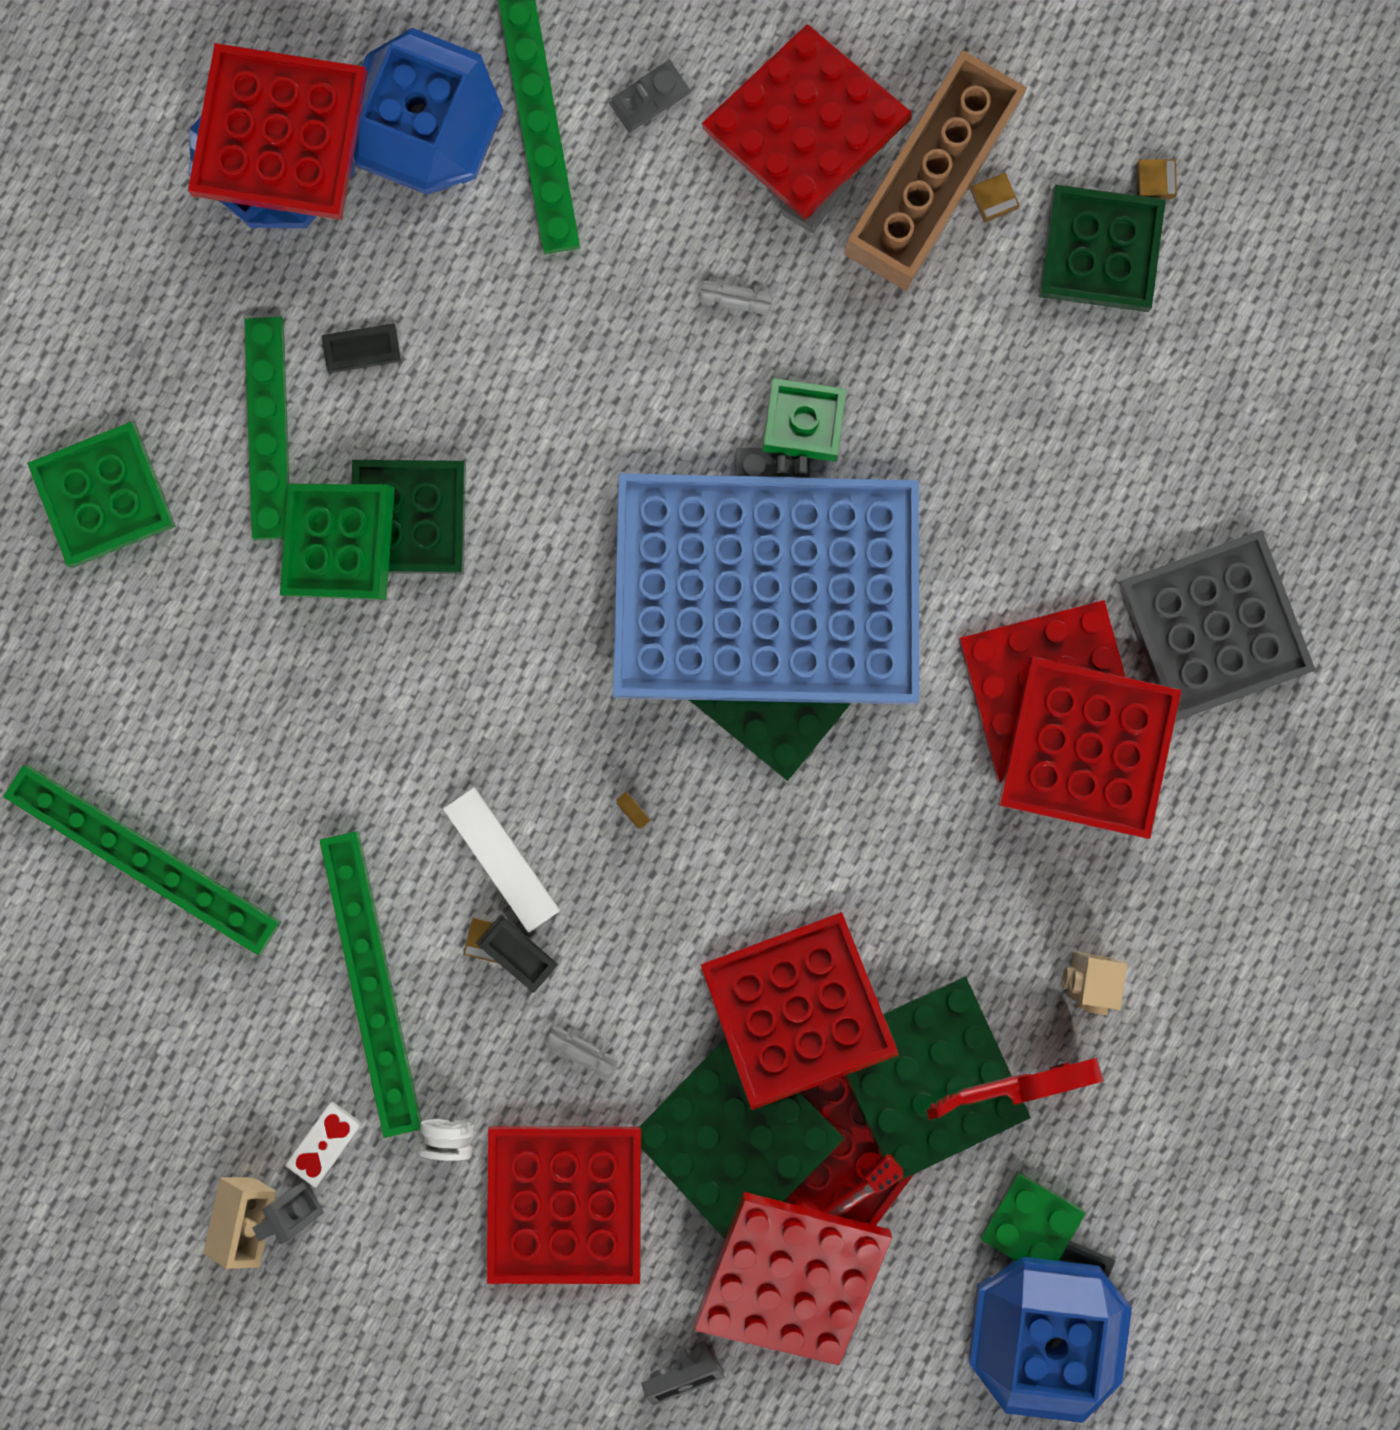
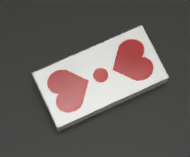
(323, 1144)

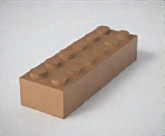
(934, 170)

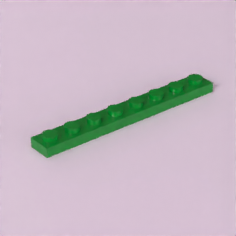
(539, 125)
(142, 859)
(371, 984)

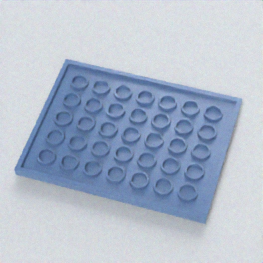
(767, 589)

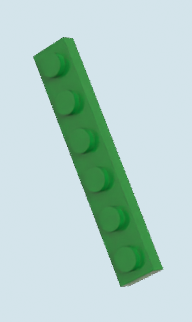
(267, 426)

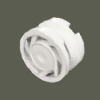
(445, 1140)

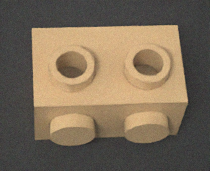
(1095, 982)
(234, 1213)

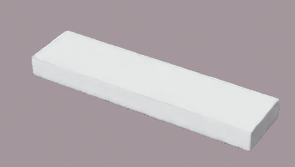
(501, 859)

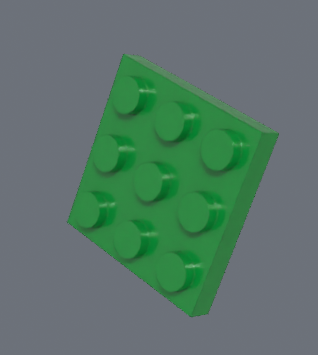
(101, 494)
(337, 541)

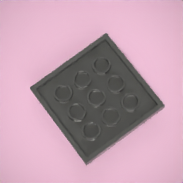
(1217, 624)

